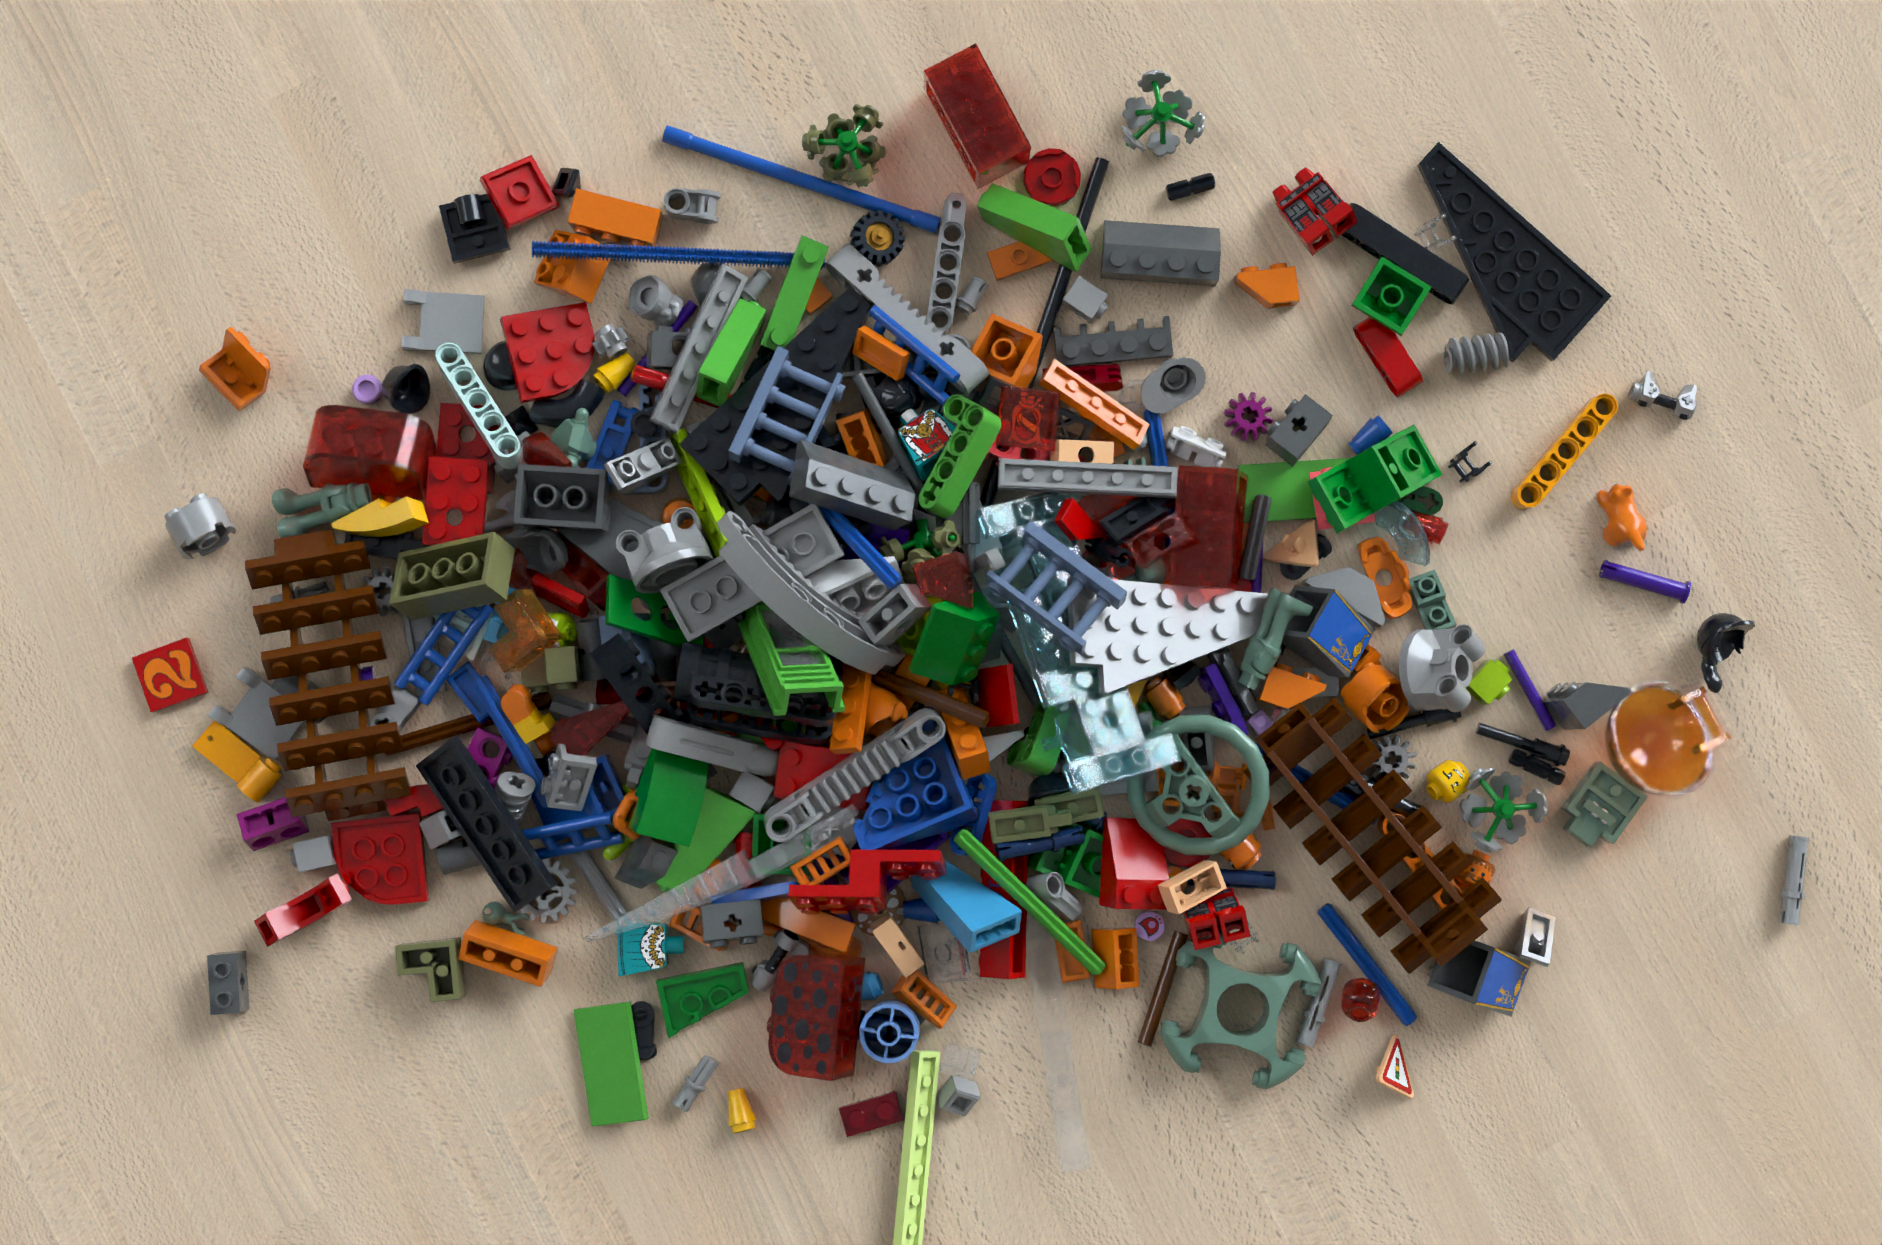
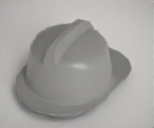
(1172, 384)

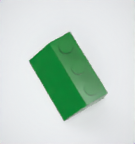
(954, 641)

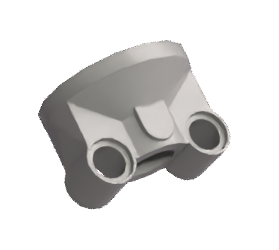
(664, 552)
(1438, 667)

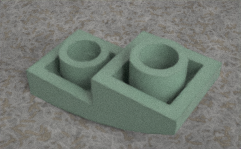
(1431, 601)

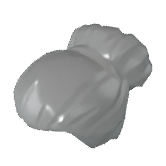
(654, 301)

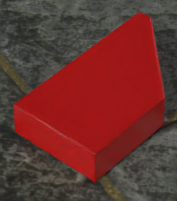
(1076, 522)

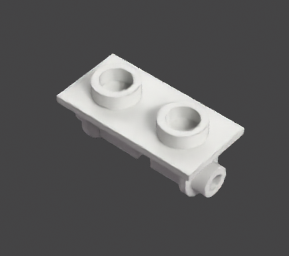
(1207, 450)

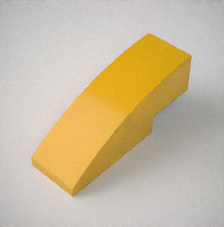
(383, 518)

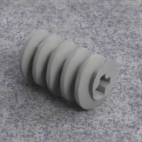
(1475, 352)
(515, 792)

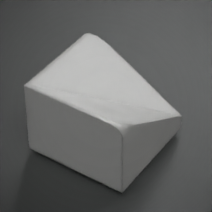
(958, 1095)

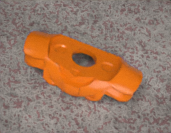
(1377, 555)

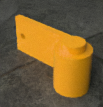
(239, 761)

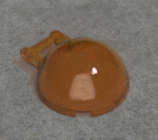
(1661, 739)

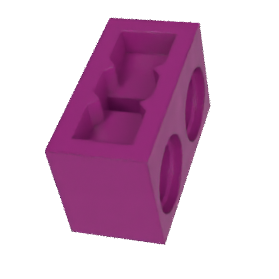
(478, 751)
(270, 824)

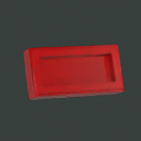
(560, 595)

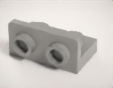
(568, 779)

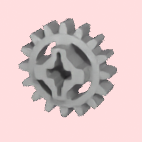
(545, 904)

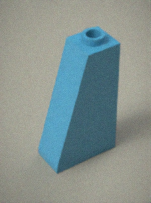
(969, 908)

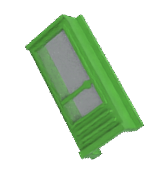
(787, 661)

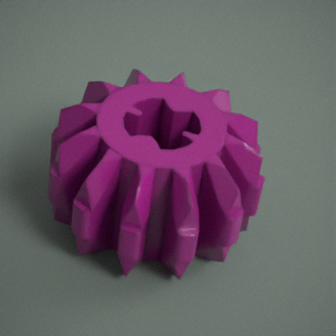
(1252, 408)

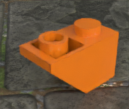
(1270, 286)
(1288, 689)

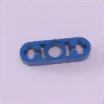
(983, 807)

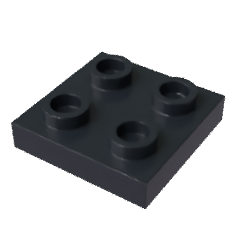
(473, 228)

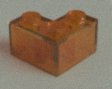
(528, 633)

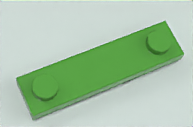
(794, 293)

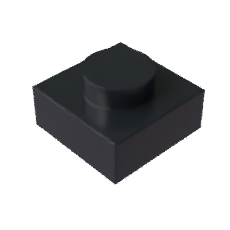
(1182, 675)

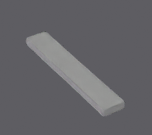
(704, 332)
(1087, 478)

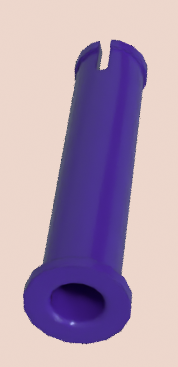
(1645, 581)

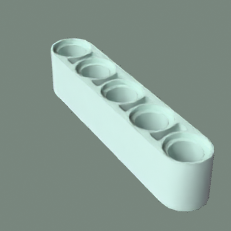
(477, 393)

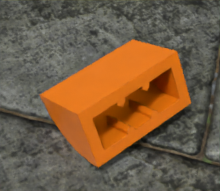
(862, 437)
(1120, 953)

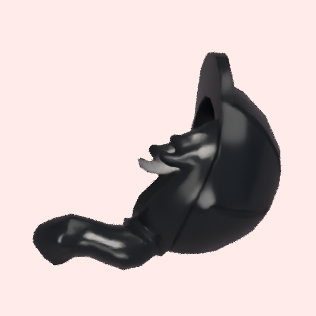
(1716, 642)

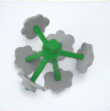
(1172, 109)
(1506, 823)

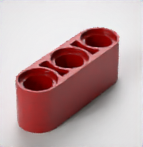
(1388, 356)

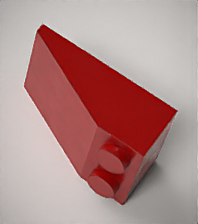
(998, 695)
(803, 763)
(1131, 867)

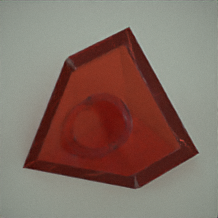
(946, 578)

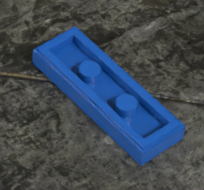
(764, 893)

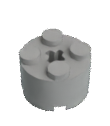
(199, 526)

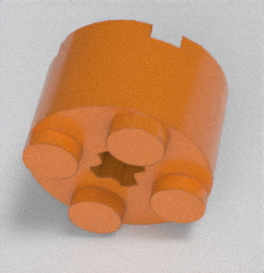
(1375, 698)

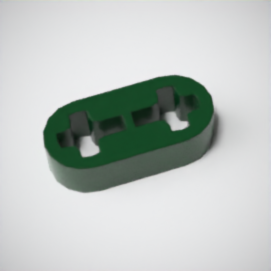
(1419, 507)

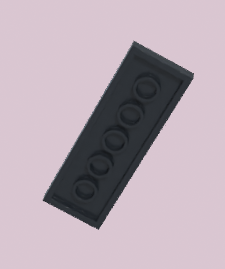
(486, 824)

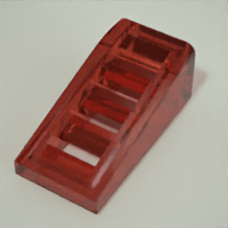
(542, 451)

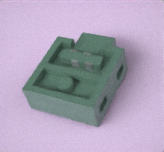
(1601, 806)

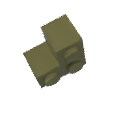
(555, 668)
(439, 961)

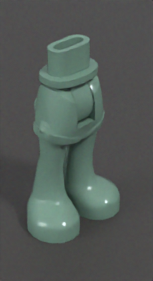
(335, 501)
(1265, 645)

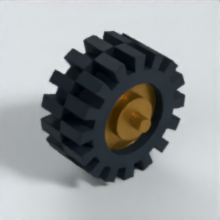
(878, 237)

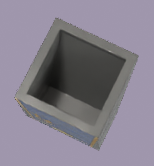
(1331, 634)
(1482, 977)

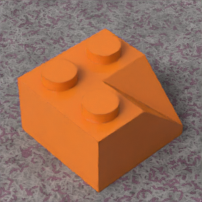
(1008, 351)

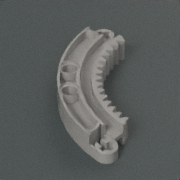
(798, 602)

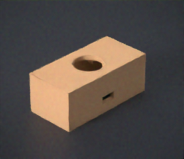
(1068, 451)
(1206, 880)
(903, 954)

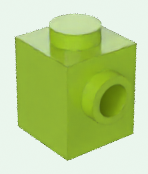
(1489, 681)

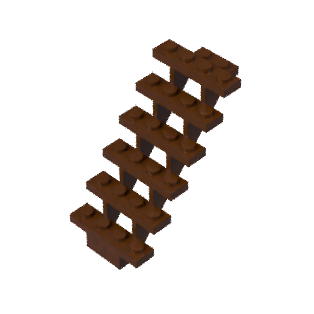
(309, 558)
(1450, 929)

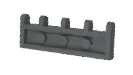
(1114, 345)

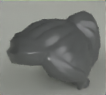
(541, 547)

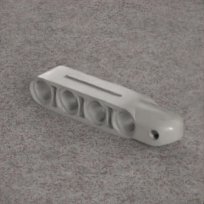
(951, 220)
(711, 746)

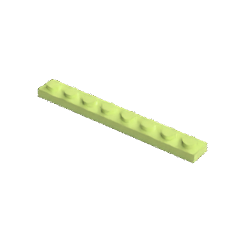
(916, 1147)

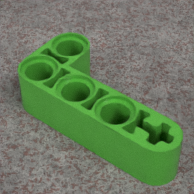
(961, 456)
(1029, 753)

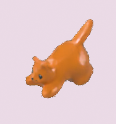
(1623, 518)

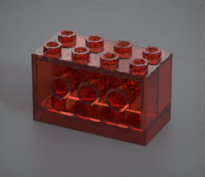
(976, 116)
(1214, 510)

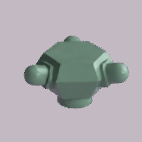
(575, 439)

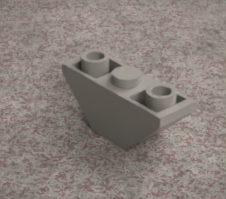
(643, 465)
(1355, 588)

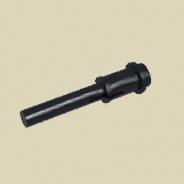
(1428, 717)
(1538, 748)

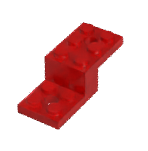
(457, 479)
(868, 881)

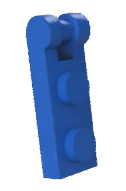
(612, 438)

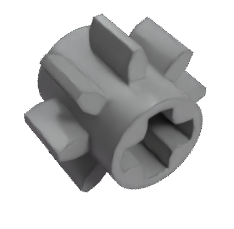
(610, 341)

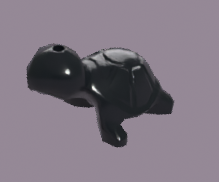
(901, 395)

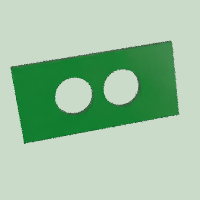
(620, 615)

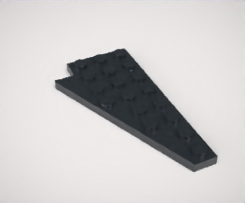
(1518, 273)
(819, 350)

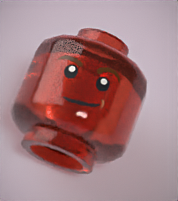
(1360, 999)

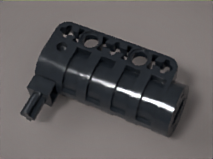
(730, 682)

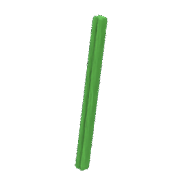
(1029, 902)

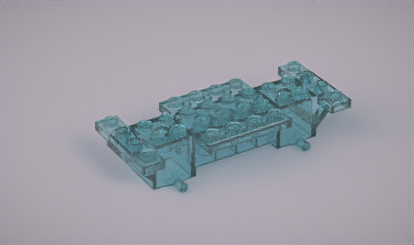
(1093, 751)

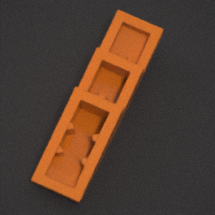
(819, 927)

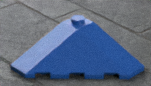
(916, 800)

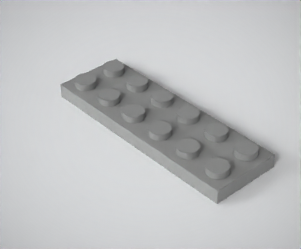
(718, 594)

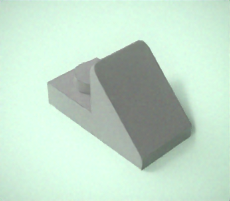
(1536, 937)

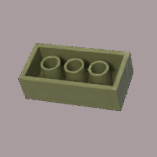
(452, 576)

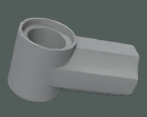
(1052, 892)

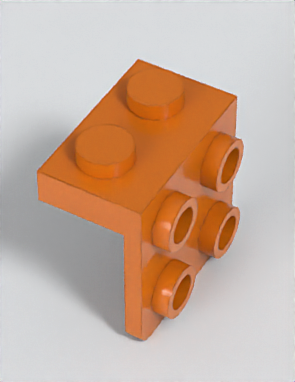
(237, 370)

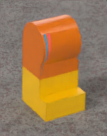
(524, 713)

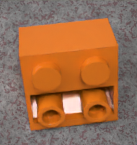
(571, 277)

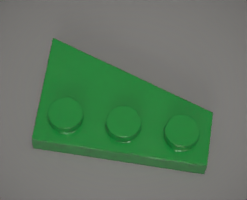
(698, 993)

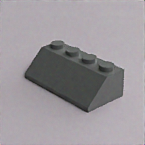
(1160, 253)
(851, 486)

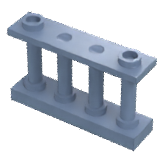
(769, 393)
(1059, 559)

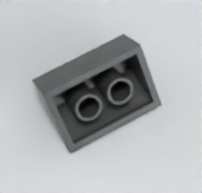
(562, 498)
(1582, 703)

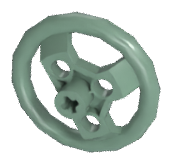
(1228, 829)

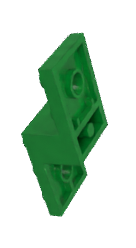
(1374, 478)

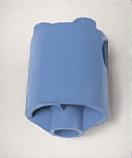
(875, 1030)

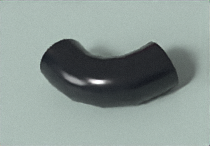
(554, 411)

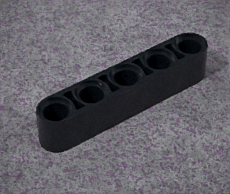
(1386, 241)

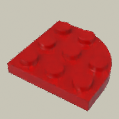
(548, 349)
(383, 858)

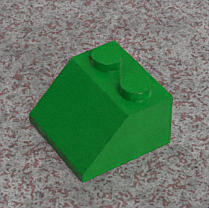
(1391, 296)

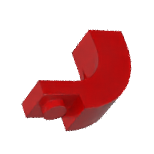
(303, 910)

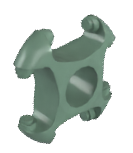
(1262, 1035)

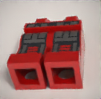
(1307, 204)
(1214, 914)

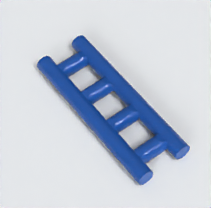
(924, 356)
(445, 664)
(573, 829)

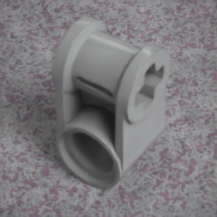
(695, 205)
(404, 708)

